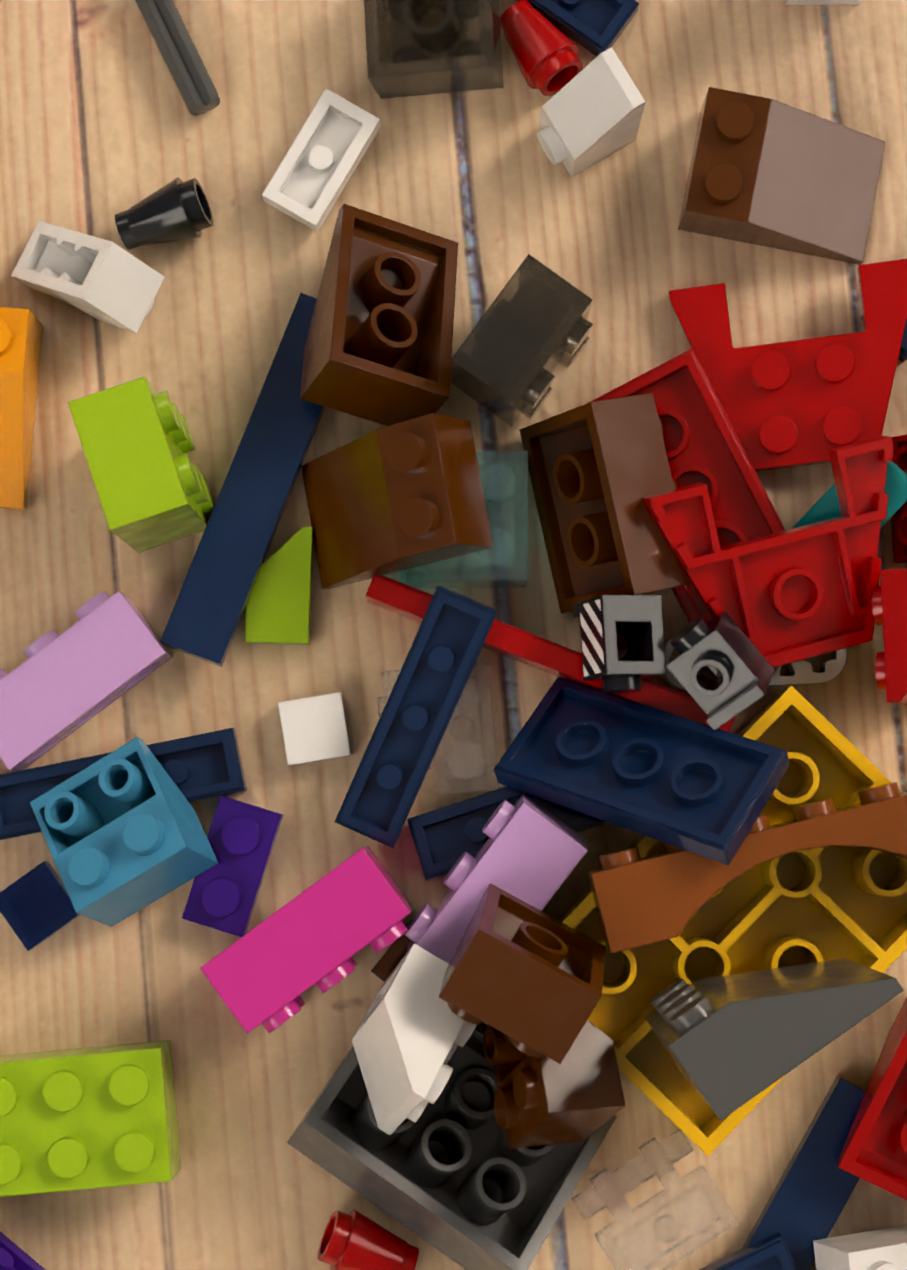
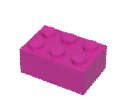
(309, 942)

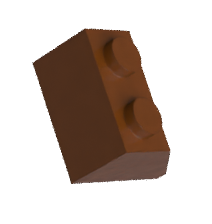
(524, 975)

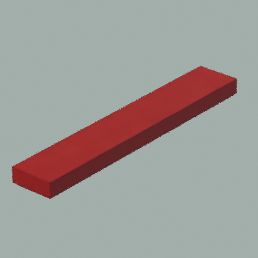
(534, 651)

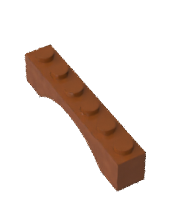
(659, 894)

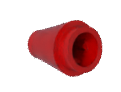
(540, 48)
(361, 1244)

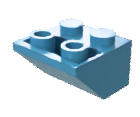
(122, 834)

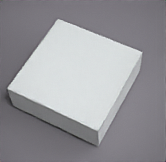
(314, 729)

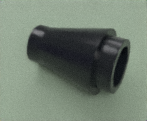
(167, 215)

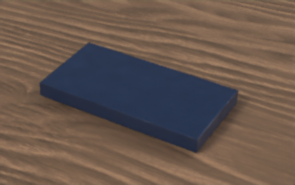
(643, 769)

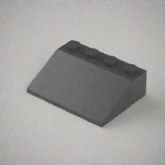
(757, 1026)
(451, 1168)

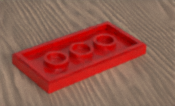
(705, 451)

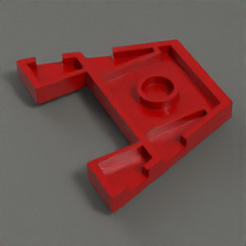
(802, 394)
(797, 587)

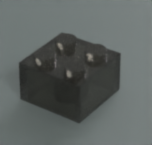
(433, 46)
(521, 341)

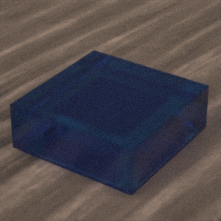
(37, 905)

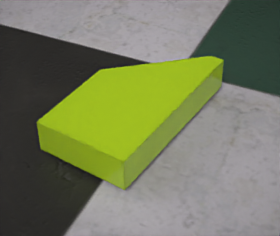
(283, 595)

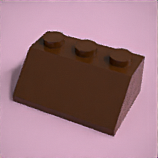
(590, 493)

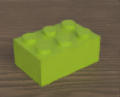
(140, 464)
(87, 1118)

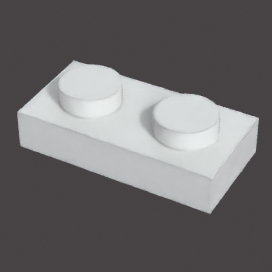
(321, 160)

